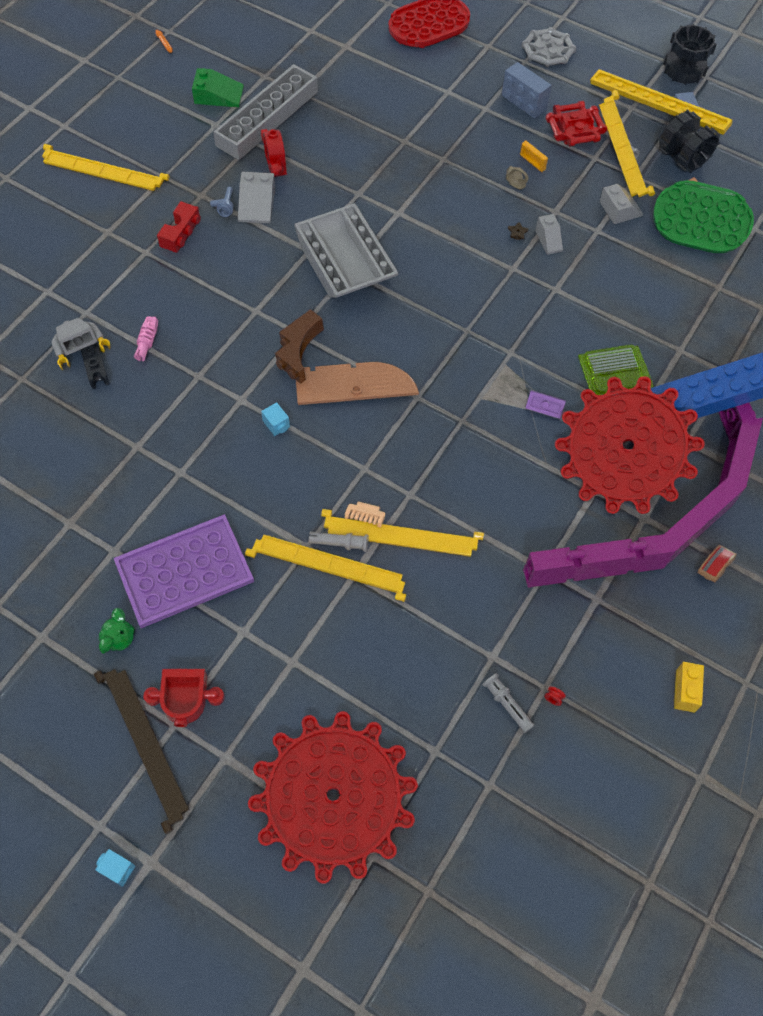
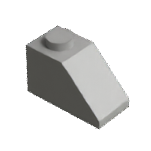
(549, 234)

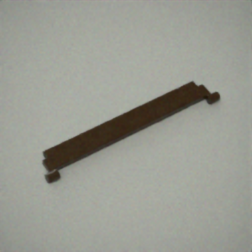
(147, 746)

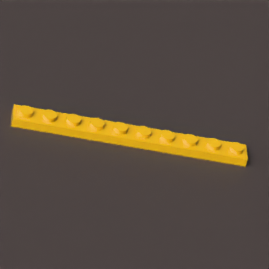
(659, 100)

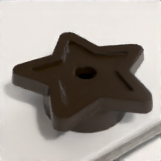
(517, 235)

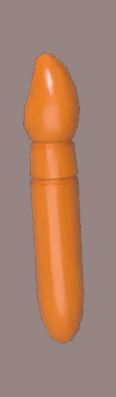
(159, 34)

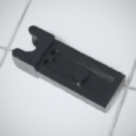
(94, 365)

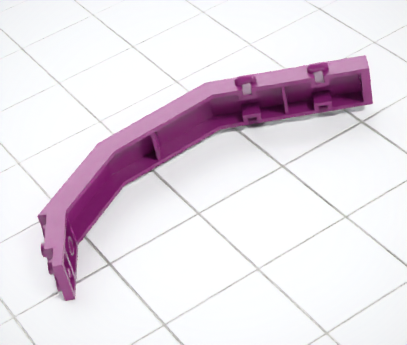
(659, 550)

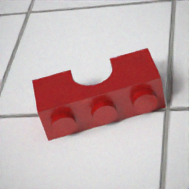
(174, 237)

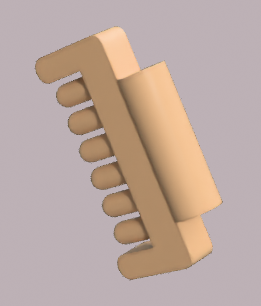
(366, 510)

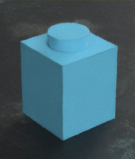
(275, 419)
(114, 867)

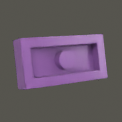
(545, 404)

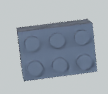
(526, 90)

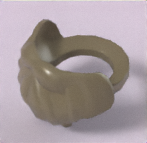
(515, 177)

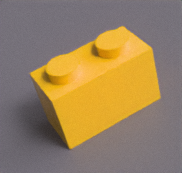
(689, 687)

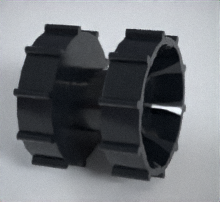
(689, 54)
(683, 136)

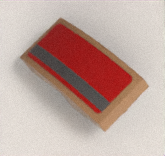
(716, 563)

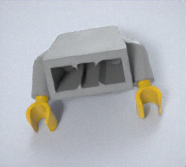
(75, 336)

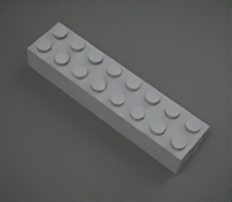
(265, 111)

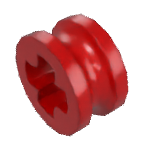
(555, 696)

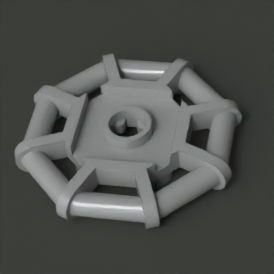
(548, 46)

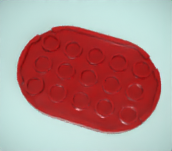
(428, 22)

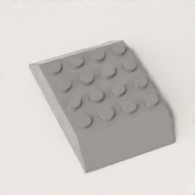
(344, 251)

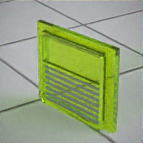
(621, 362)

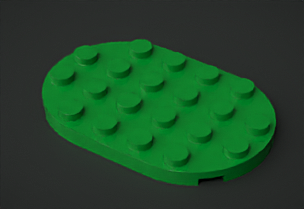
(703, 217)

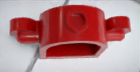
(274, 151)
(183, 695)

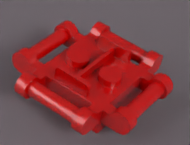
(576, 126)

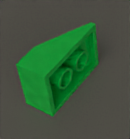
(216, 89)

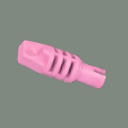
(146, 337)

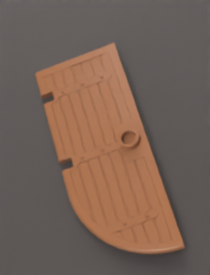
(345, 383)

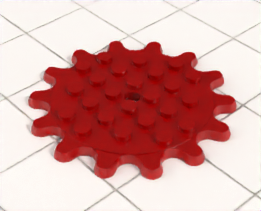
(633, 473)
(340, 829)

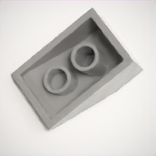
(256, 197)

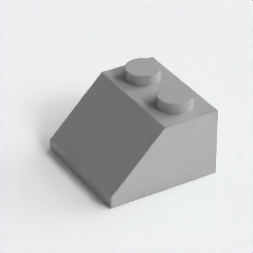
(619, 204)

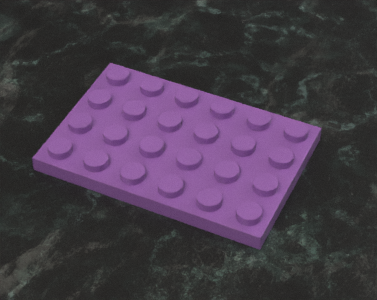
(183, 570)

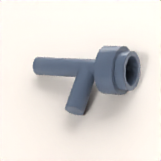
(224, 206)

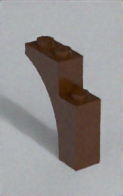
(294, 342)

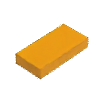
(533, 156)

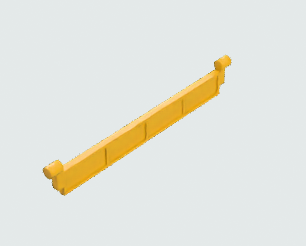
(623, 148)
(102, 170)
(403, 536)
(330, 564)

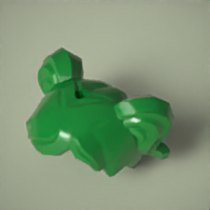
(110, 633)

